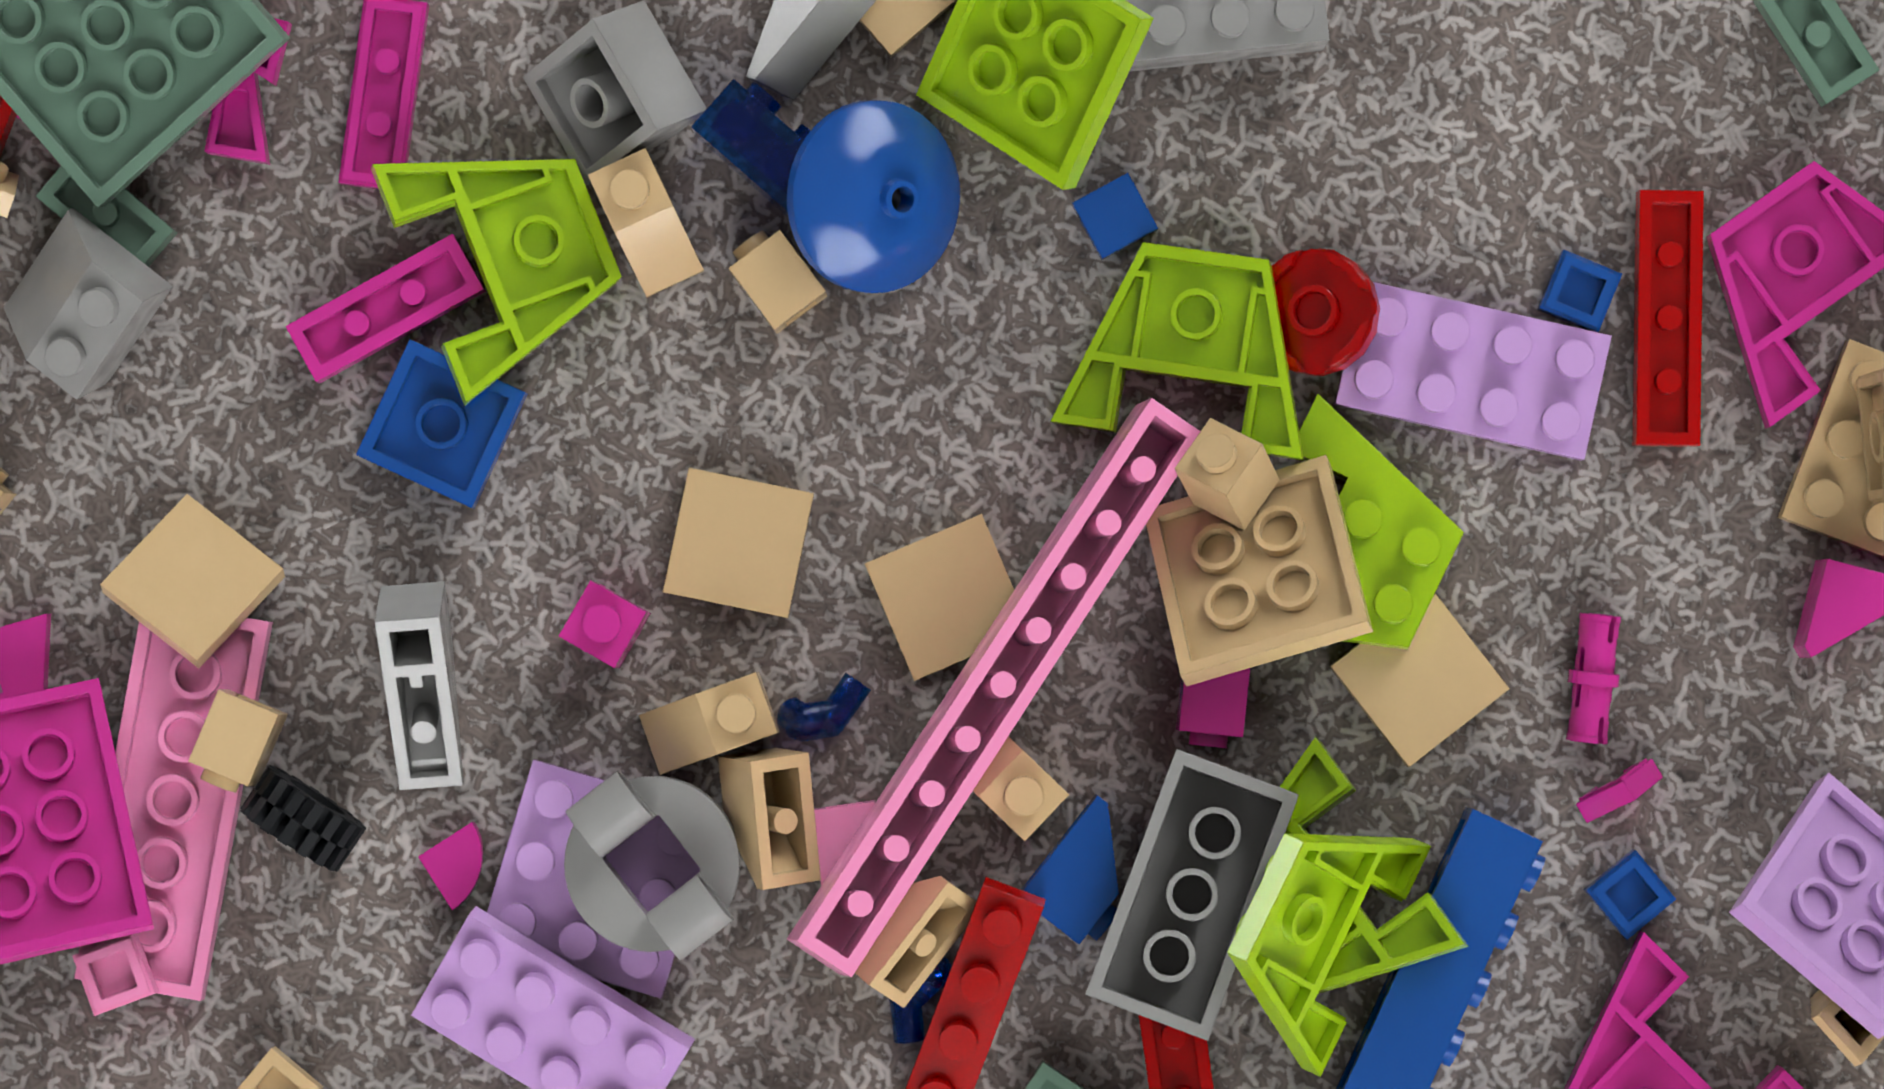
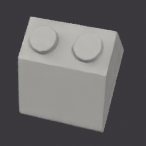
(614, 89)
(83, 305)

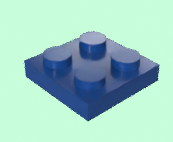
(429, 432)

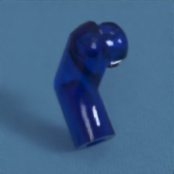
(822, 718)
(908, 1021)

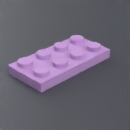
(1479, 373)
(544, 1015)

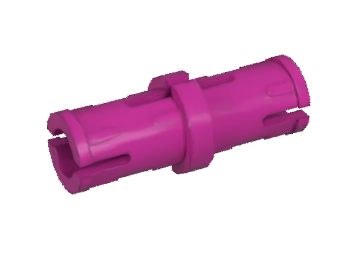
(1593, 678)

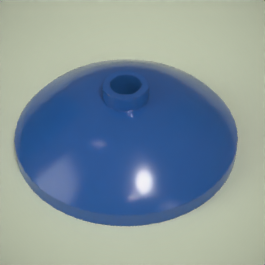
(845, 189)

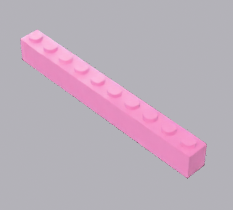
(994, 689)

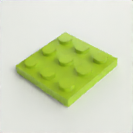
(1036, 76)

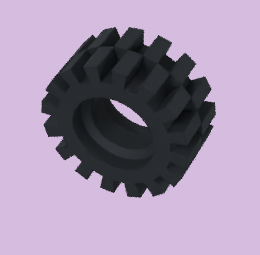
(303, 818)

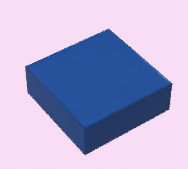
(1114, 216)
(1579, 291)
(1630, 894)

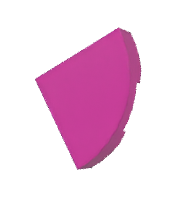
(1620, 791)
(456, 864)

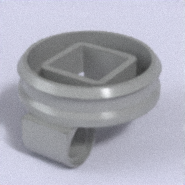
(605, 901)

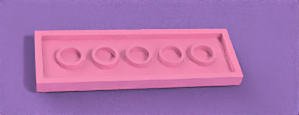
(176, 818)

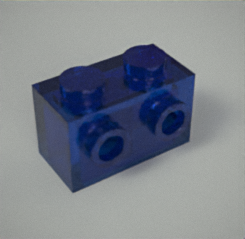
(752, 139)

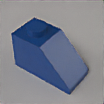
(1080, 876)

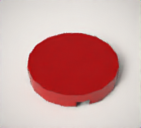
(1324, 310)

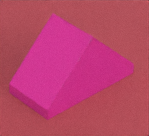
(1837, 605)

